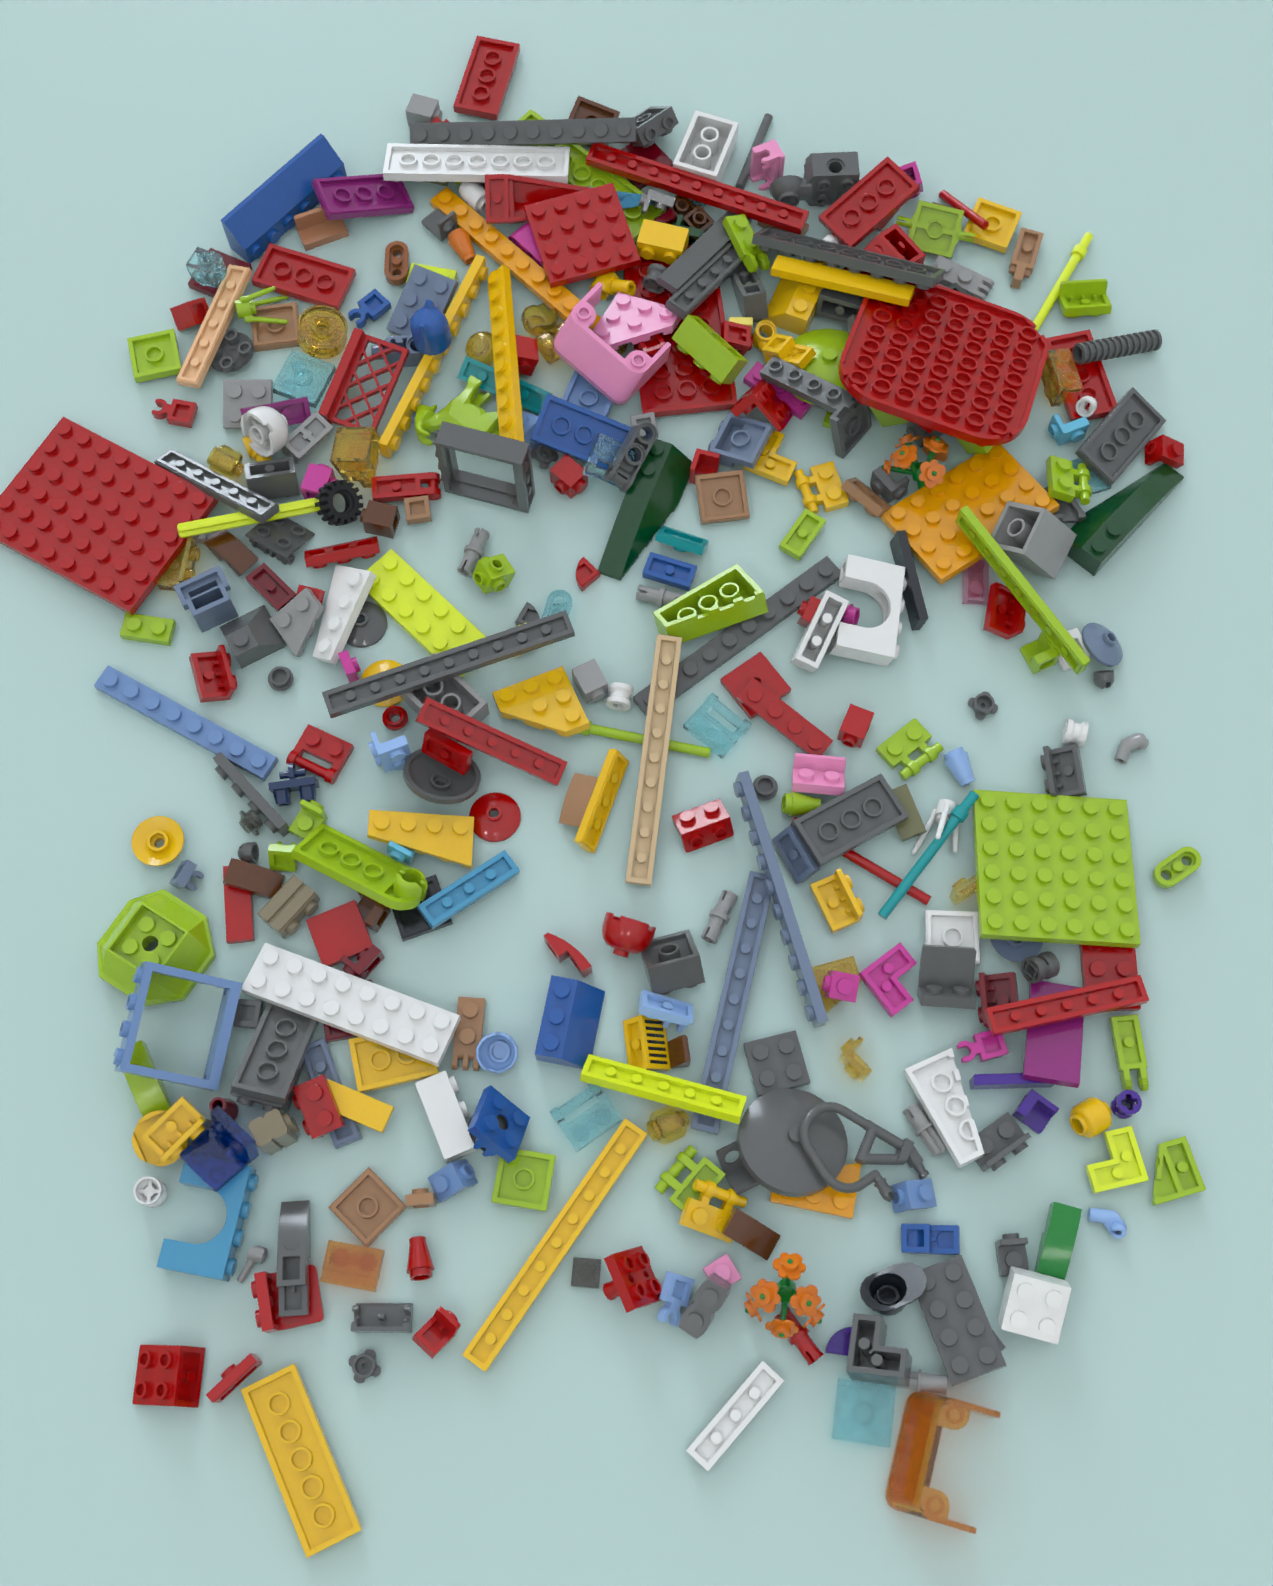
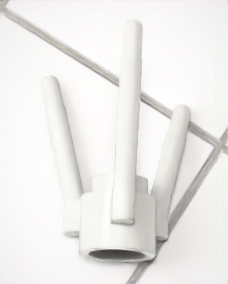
(941, 815)

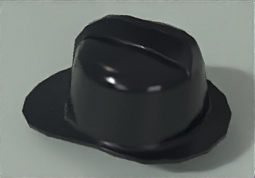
(893, 1288)

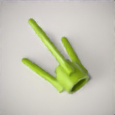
(247, 307)

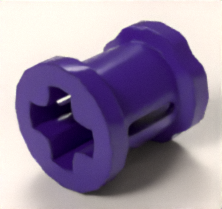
(1128, 1096)

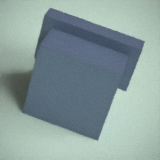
(207, 598)

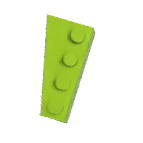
(712, 606)

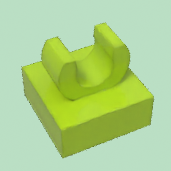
(280, 857)

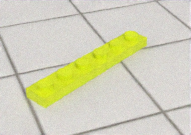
(663, 1088)

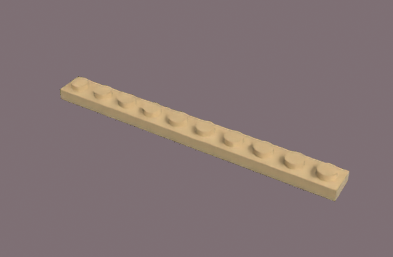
(653, 761)

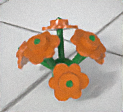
(925, 473)
(771, 1293)

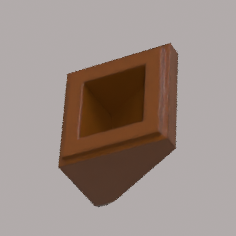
(679, 1052)

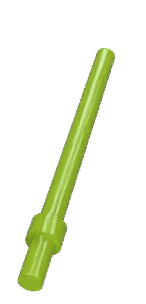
(638, 738)

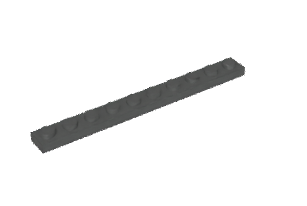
(527, 132)
(744, 633)
(448, 664)

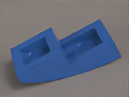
(930, 1239)

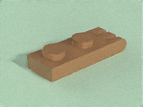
(468, 1032)

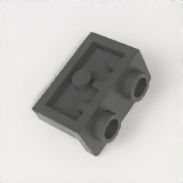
(999, 1140)

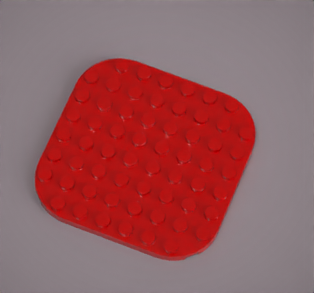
(946, 364)

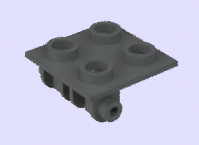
(279, 538)

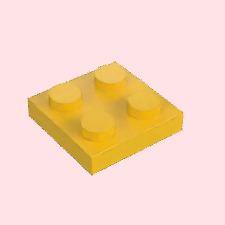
(1001, 225)

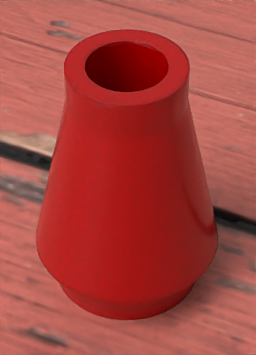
(419, 1259)

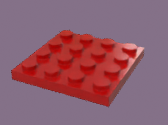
(582, 235)

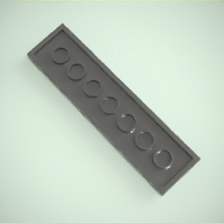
(854, 258)

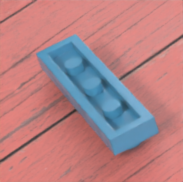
(468, 889)

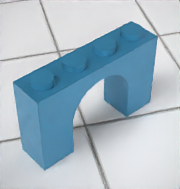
(215, 1257)

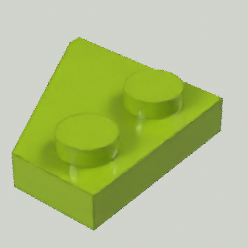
(1175, 1172)

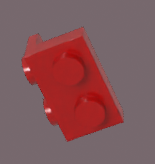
(1003, 613)
(213, 675)
(703, 825)
(318, 1107)

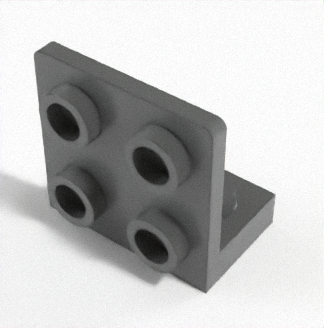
(947, 976)

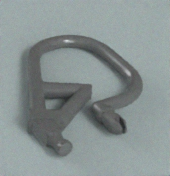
(905, 1151)

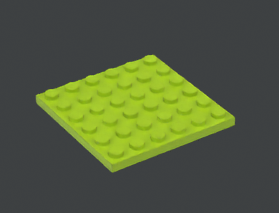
(1054, 869)

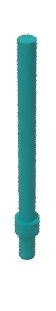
(958, 816)

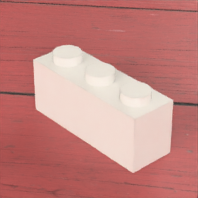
(819, 632)
(446, 1115)

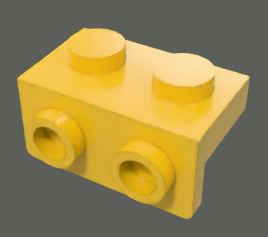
(837, 901)
(173, 1128)

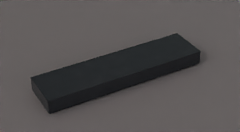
(912, 595)

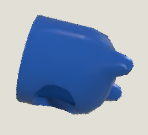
(430, 330)

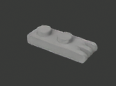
(972, 282)

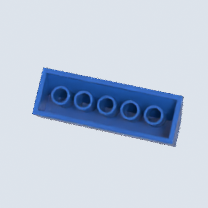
(288, 192)

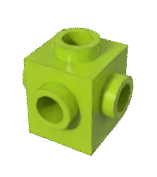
(493, 573)

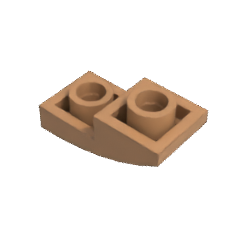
(577, 799)

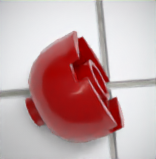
(626, 935)

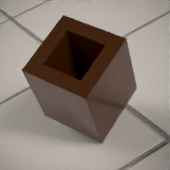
(380, 519)

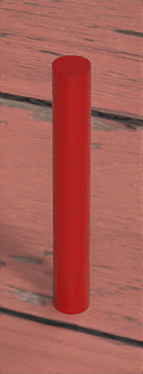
(968, 213)

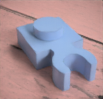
(675, 1293)

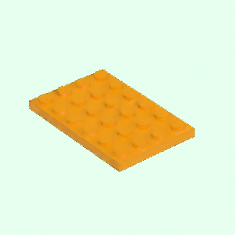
(983, 485)

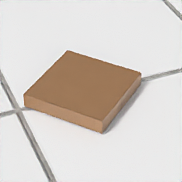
(276, 336)
(722, 497)
(368, 1207)

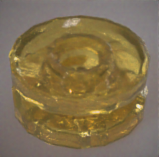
(322, 331)

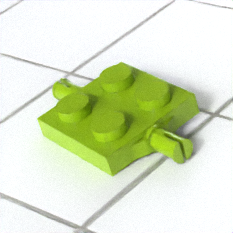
(936, 228)

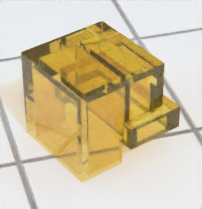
(356, 454)

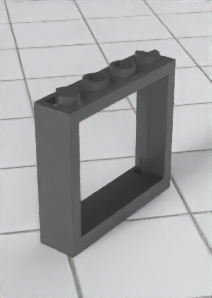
(489, 446)

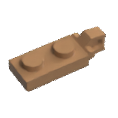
(1024, 255)

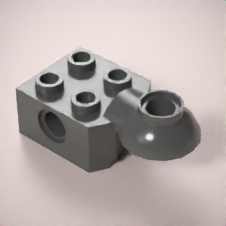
(824, 180)

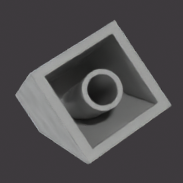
(1033, 538)

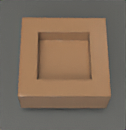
(417, 509)
(420, 1199)

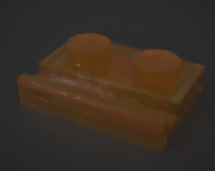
(352, 1266)

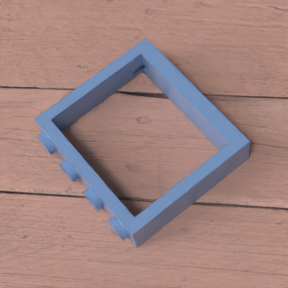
(221, 1034)

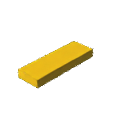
(361, 1107)

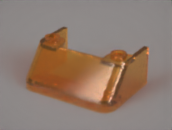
(916, 1453)

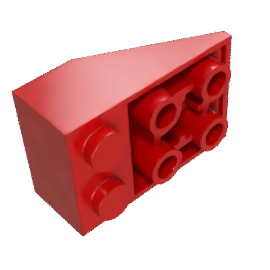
(897, 244)

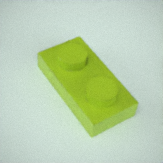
(802, 534)
(148, 629)

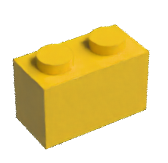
(662, 241)

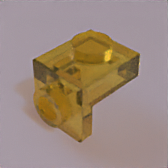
(963, 889)
(854, 1065)

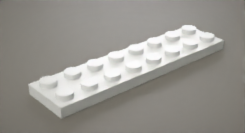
(472, 162)
(351, 1004)

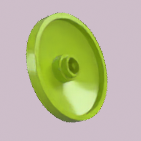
(828, 348)

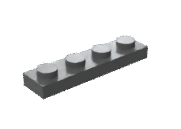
(257, 802)

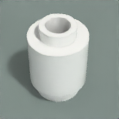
(474, 195)

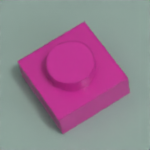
(350, 666)

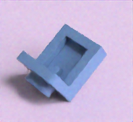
(452, 1179)
(913, 1195)

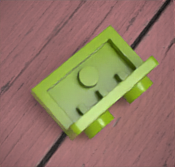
(1084, 298)

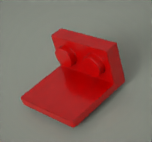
(765, 398)
(169, 1375)

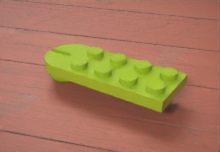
(362, 868)

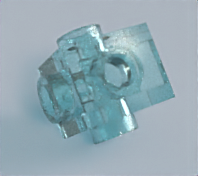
(206, 267)

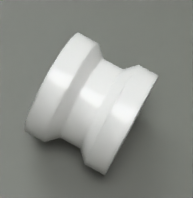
(619, 696)
(1075, 732)

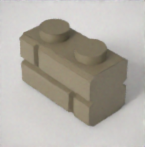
(289, 907)
(274, 1131)

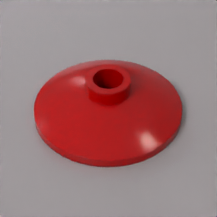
(496, 828)

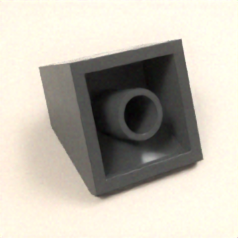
(673, 963)

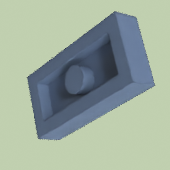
(795, 855)

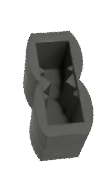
(707, 1302)

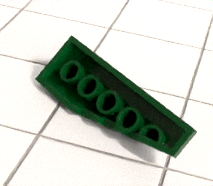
(645, 507)
(1119, 516)

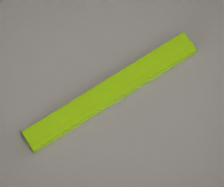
(1022, 590)

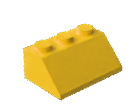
(793, 305)

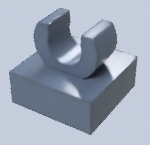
(183, 875)

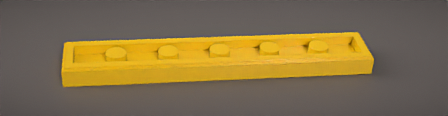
(842, 280)

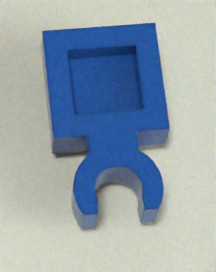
(370, 306)

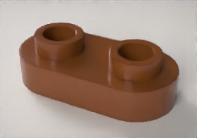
(396, 265)

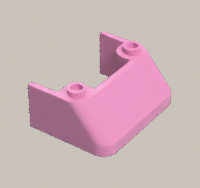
(597, 361)

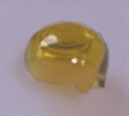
(539, 319)
(480, 347)

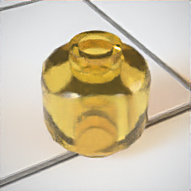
(226, 461)
(667, 1124)

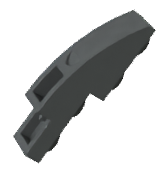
(293, 1258)

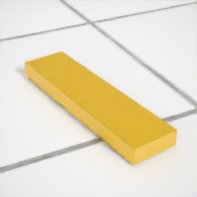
(601, 801)

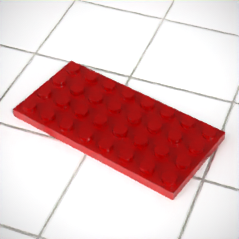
(679, 384)

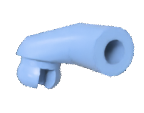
(1109, 1219)

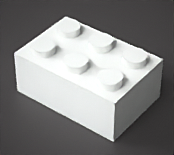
(707, 146)

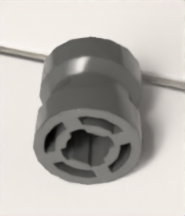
(1040, 967)

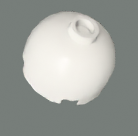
(266, 429)

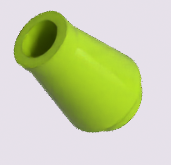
(798, 804)

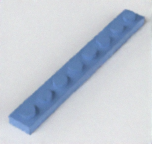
(186, 723)

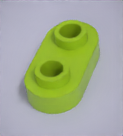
(1175, 868)

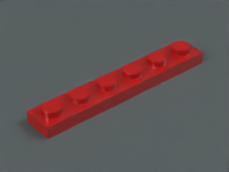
(491, 741)
(1066, 1005)

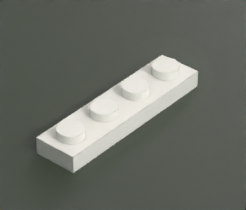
(735, 1415)

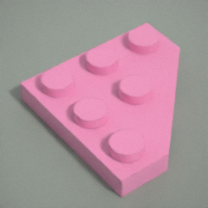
(634, 321)

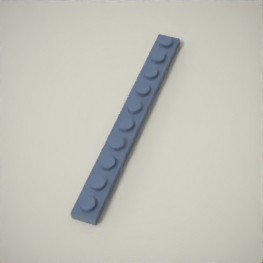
(782, 905)
(734, 994)

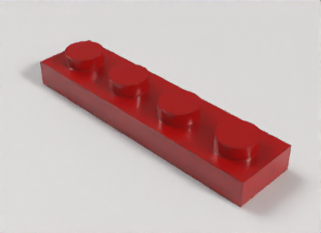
(784, 718)

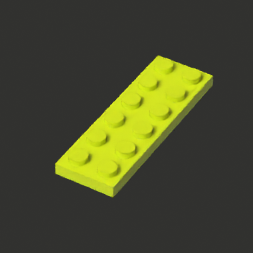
(419, 606)

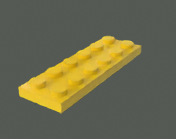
(301, 1460)

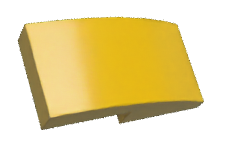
(787, 350)

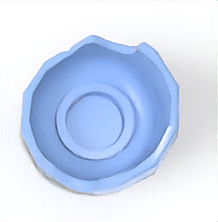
(497, 1052)

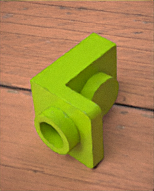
(308, 819)

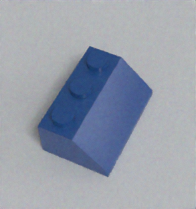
(569, 1022)

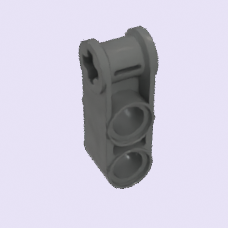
(623, 470)

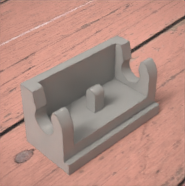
(306, 436)

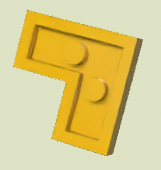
(772, 465)

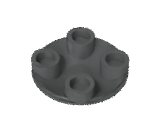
(233, 352)

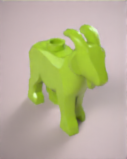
(462, 411)

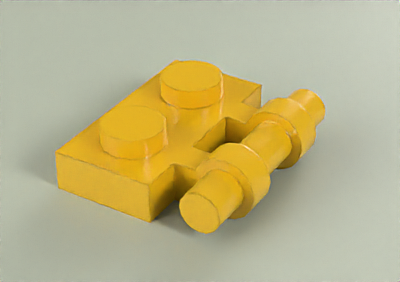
(827, 485)
(705, 1217)

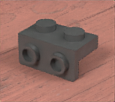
(1063, 771)

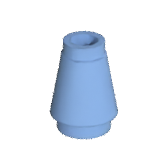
(959, 765)

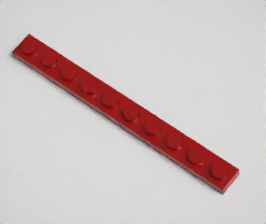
(697, 188)

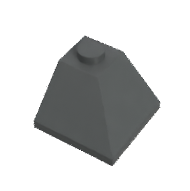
(252, 636)

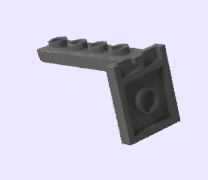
(849, 417)

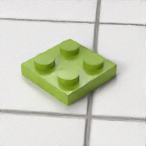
(154, 355)
(524, 1181)

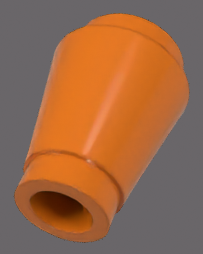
(461, 244)

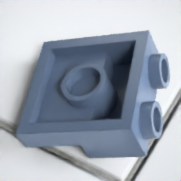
(740, 440)

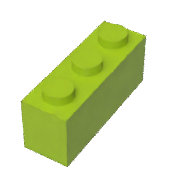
(709, 350)

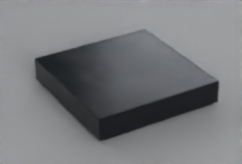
(411, 922)

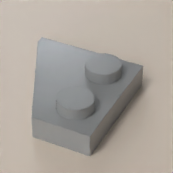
(298, 620)

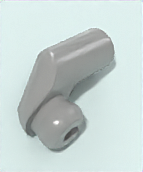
(1128, 744)

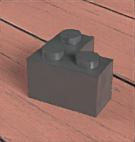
(870, 1358)

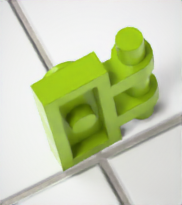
(1062, 478)
(906, 742)
(704, 1171)

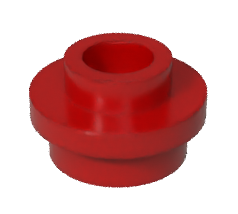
(393, 711)

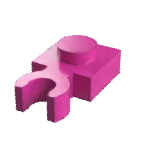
(984, 1046)

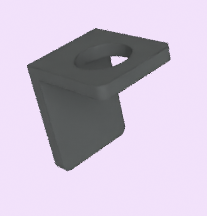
(440, 224)
(735, 1172)

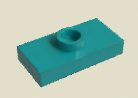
(682, 541)

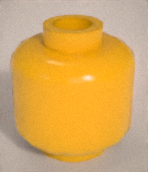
(1090, 1117)

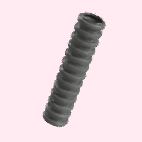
(1117, 346)

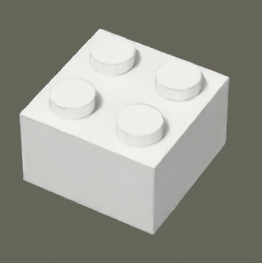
(1034, 1305)

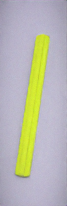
(239, 519)

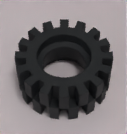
(326, 502)

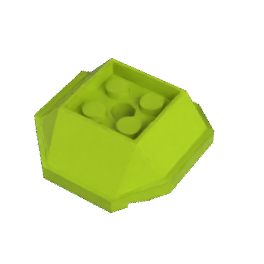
(182, 943)

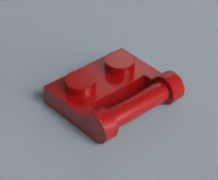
(324, 747)

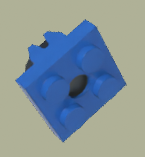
(497, 1125)

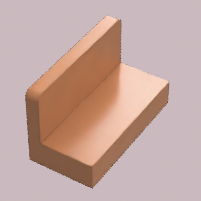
(317, 230)

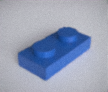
(669, 571)

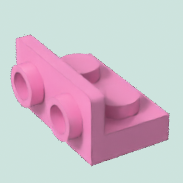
(818, 774)

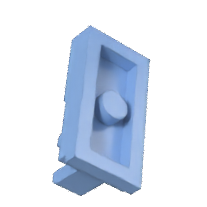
(666, 1009)

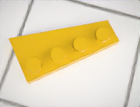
(430, 834)

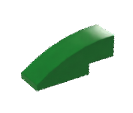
(1058, 1240)

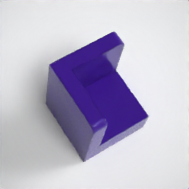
(1035, 1111)

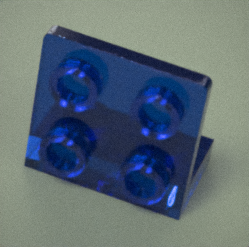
(220, 1151)

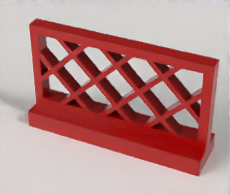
(345, 373)

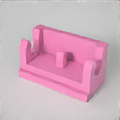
(766, 163)

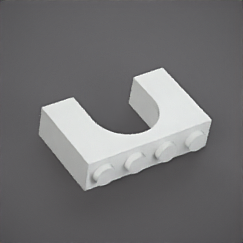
(885, 584)

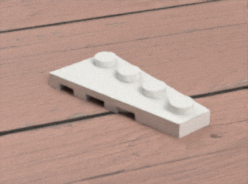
(343, 606)
(943, 1099)

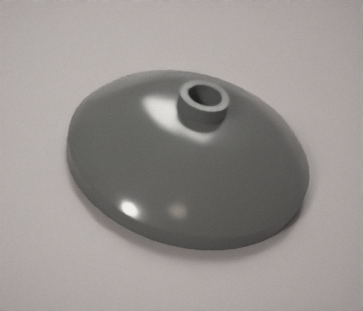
(437, 781)

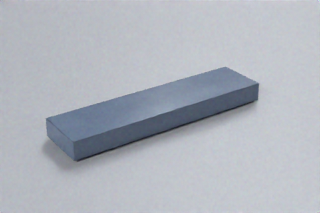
(320, 1062)

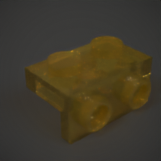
(1060, 376)
(182, 567)

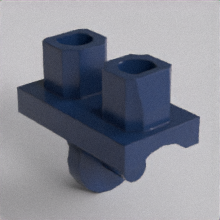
(282, 789)

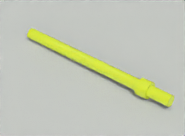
(1077, 254)

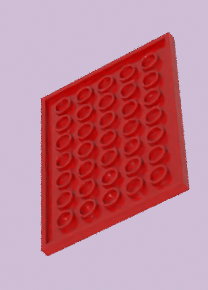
(98, 515)

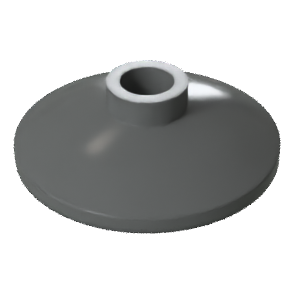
(371, 630)

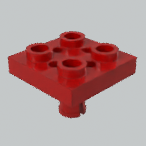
(632, 1279)

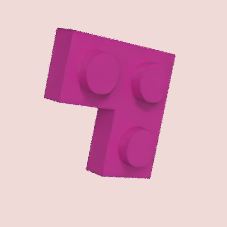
(883, 982)

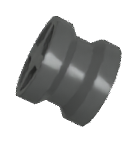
(650, 280)

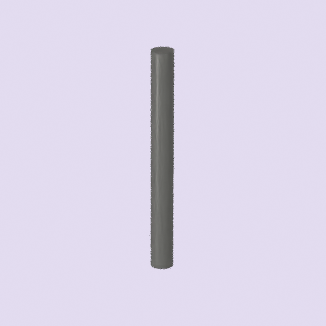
(762, 131)

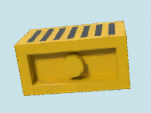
(646, 1043)

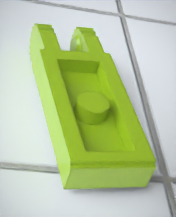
(741, 238)
(1129, 1050)

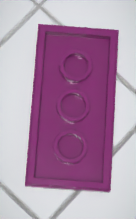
(361, 197)
(1054, 1049)

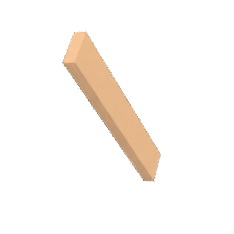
(214, 327)

